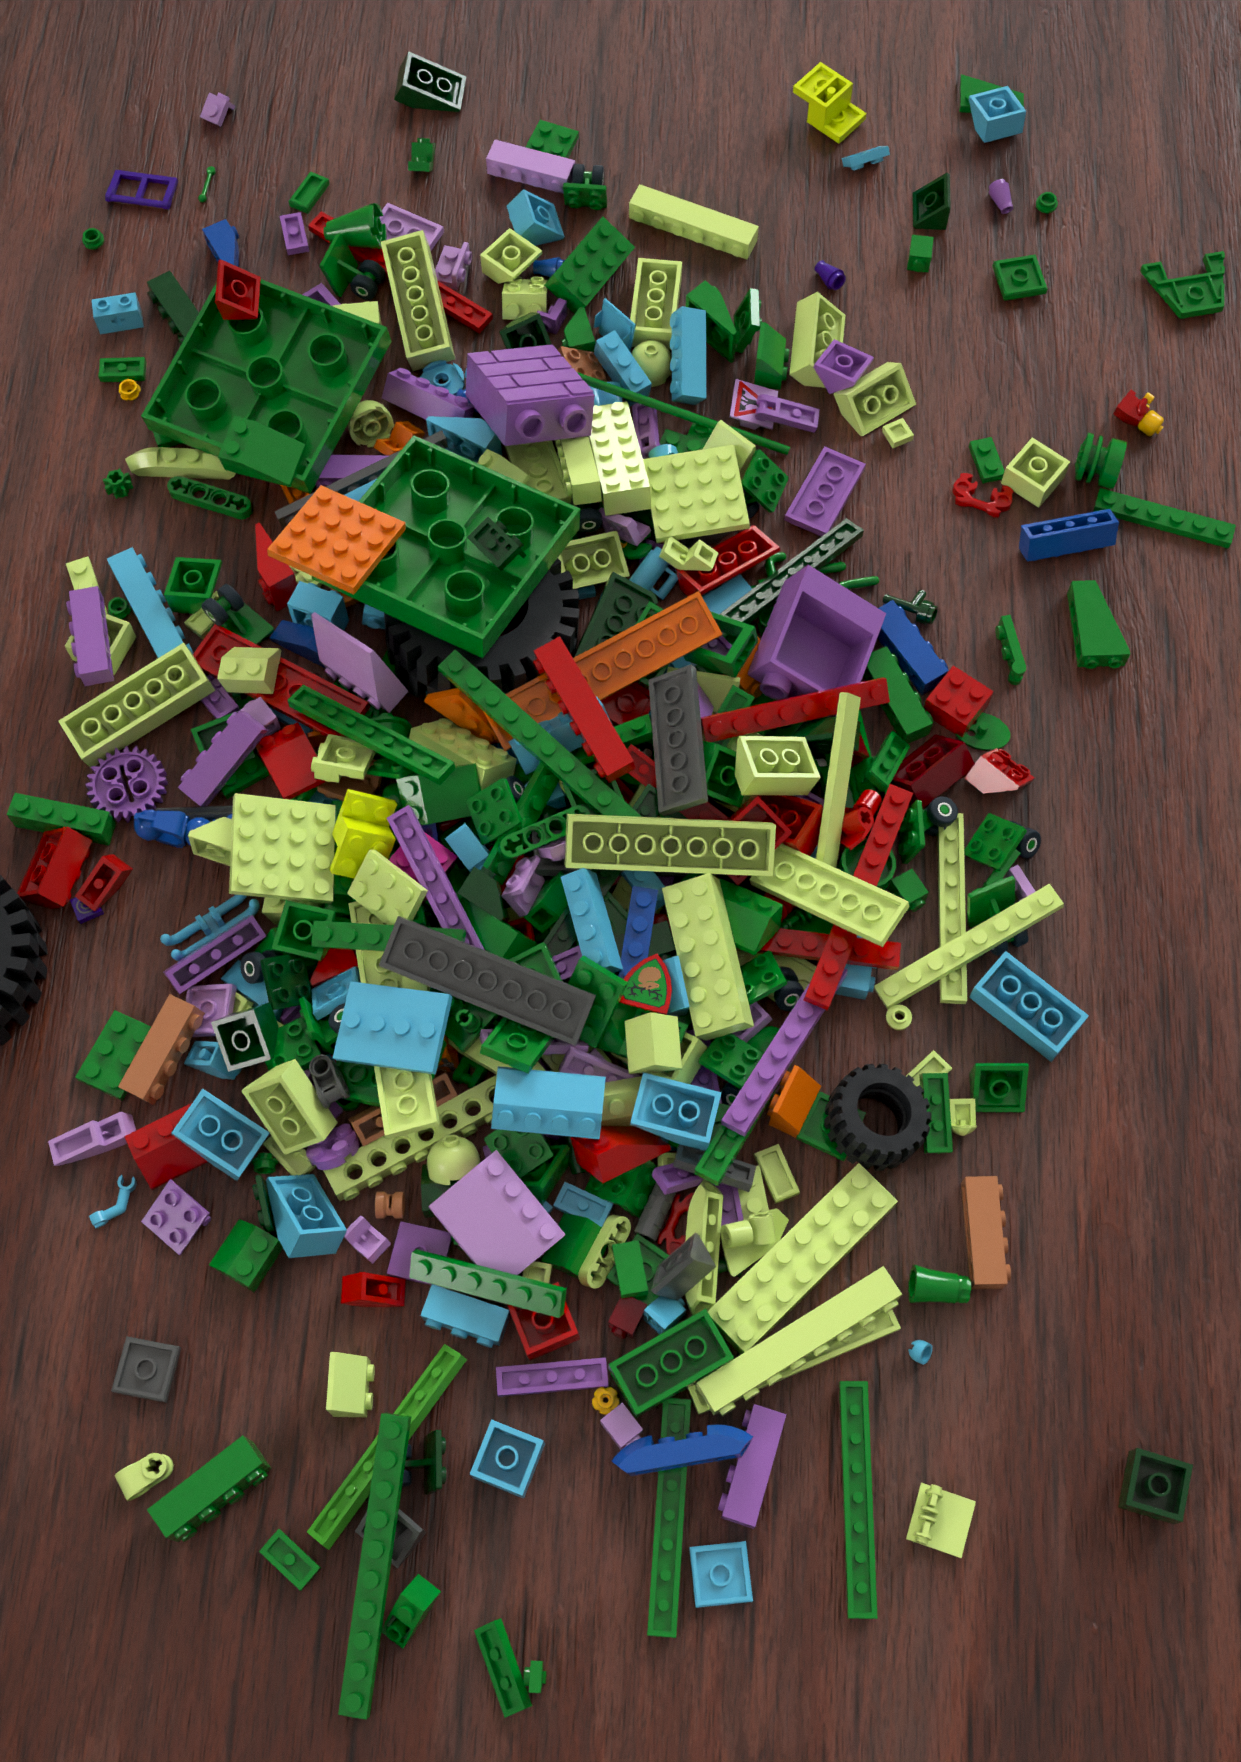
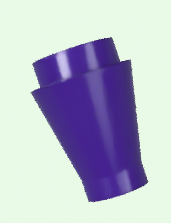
(831, 276)

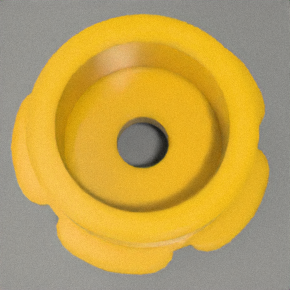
(127, 386)
(602, 1393)

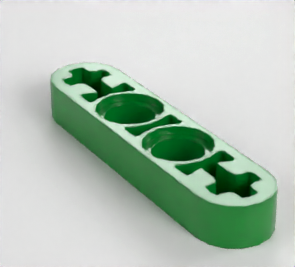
(209, 498)
(543, 831)

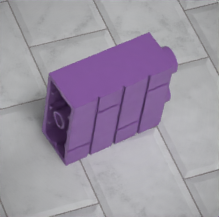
(529, 395)
(815, 637)

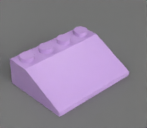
(356, 666)
(496, 1217)

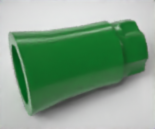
(937, 1286)

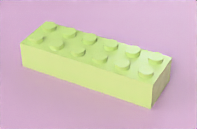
(417, 300)
(619, 460)
(136, 705)
(707, 957)

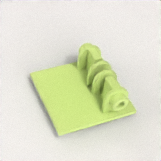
(941, 1520)

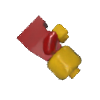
(1137, 413)

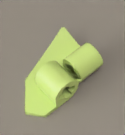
(751, 1238)

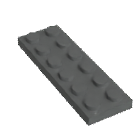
(677, 740)

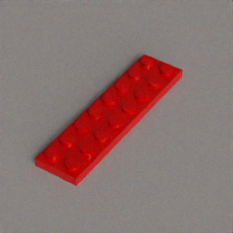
(288, 679)

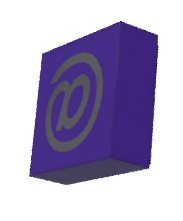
(83, 912)

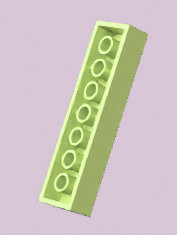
(669, 845)
(801, 1259)

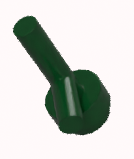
(925, 612)

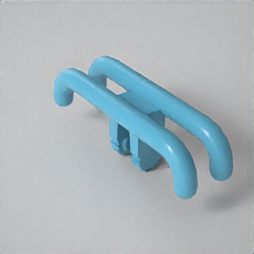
(211, 925)

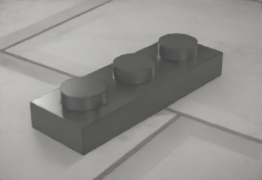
(738, 1175)

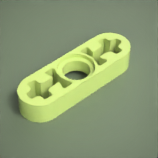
(589, 1265)

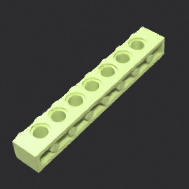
(397, 1163)

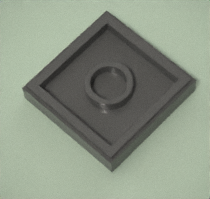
(146, 1369)

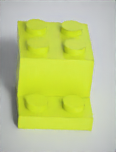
(829, 102)
(361, 828)

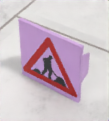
(745, 404)

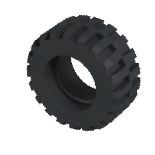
(899, 1095)

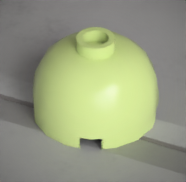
(654, 360)
(370, 423)
(451, 1159)

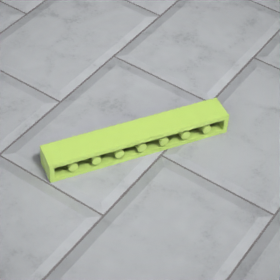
(799, 1340)

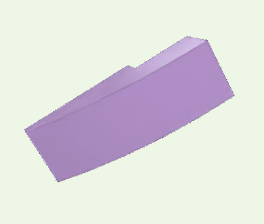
(91, 1139)

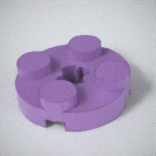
(333, 1150)

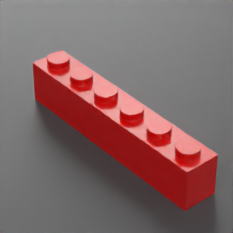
(583, 709)

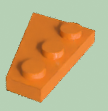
(462, 712)

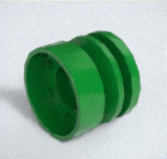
(1100, 460)

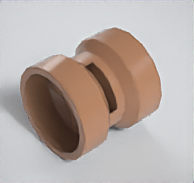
(385, 1208)

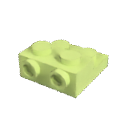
(341, 757)

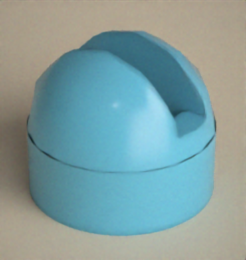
(921, 1351)

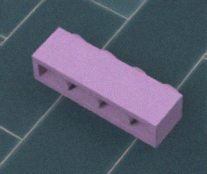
(529, 166)

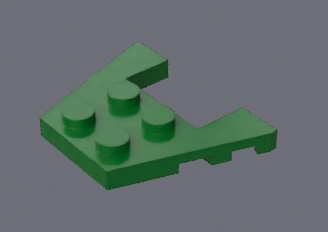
(1190, 294)

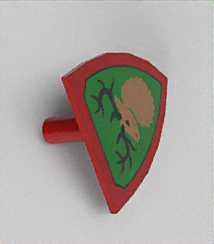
(648, 986)

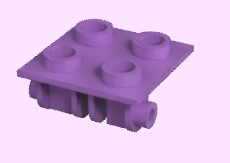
(175, 1217)

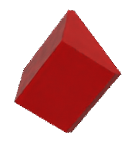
(236, 292)

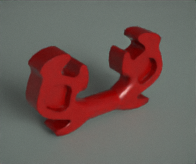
(1000, 500)
(668, 1232)

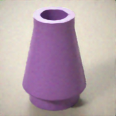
(1000, 193)

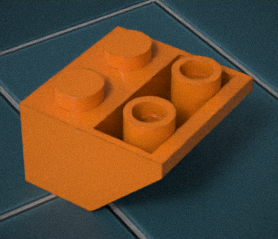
(792, 1106)

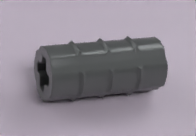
(654, 1214)

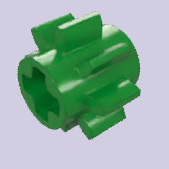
(118, 483)

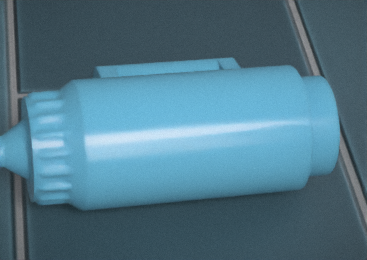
(651, 570)

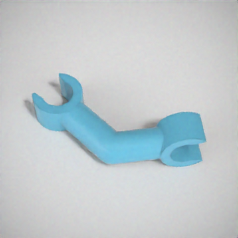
(101, 1217)

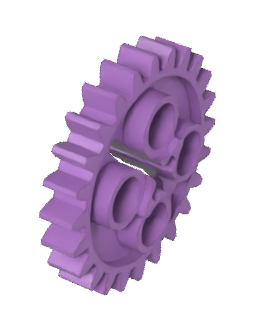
(149, 776)

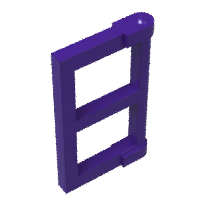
(138, 199)

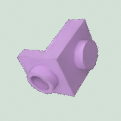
(216, 108)
(366, 1239)

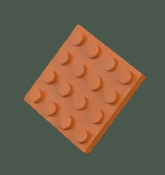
(336, 539)

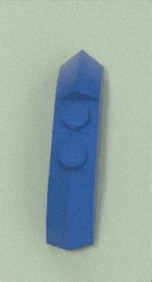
(719, 1444)

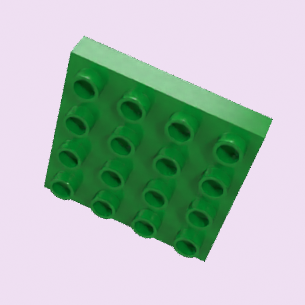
(288, 369)
(433, 570)

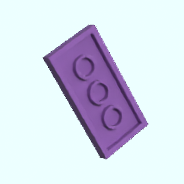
(825, 492)

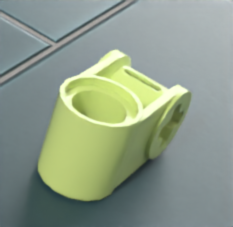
(140, 1477)

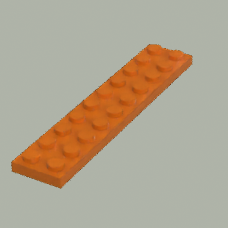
(624, 658)

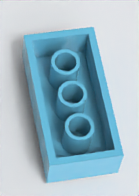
(1028, 1006)

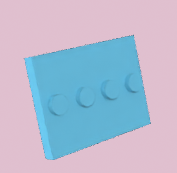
(392, 1027)

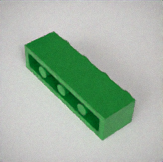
(905, 706)
(46, 814)

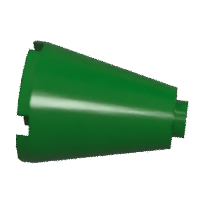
(359, 227)

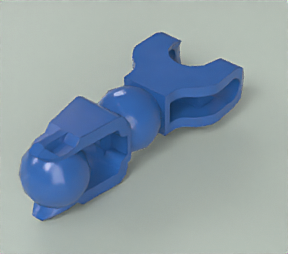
(167, 826)

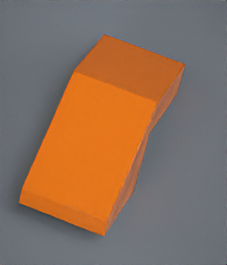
(399, 438)

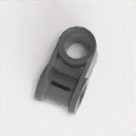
(330, 1084)

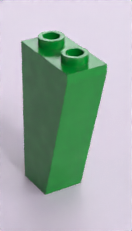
(1094, 629)

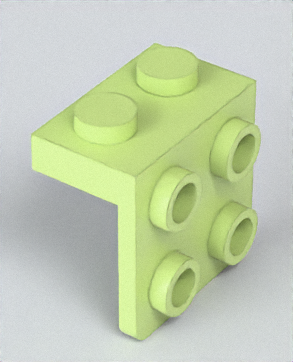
(523, 297)

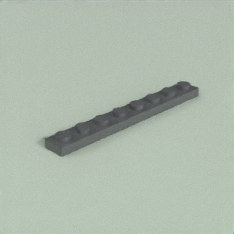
(353, 481)

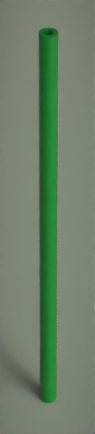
(678, 412)

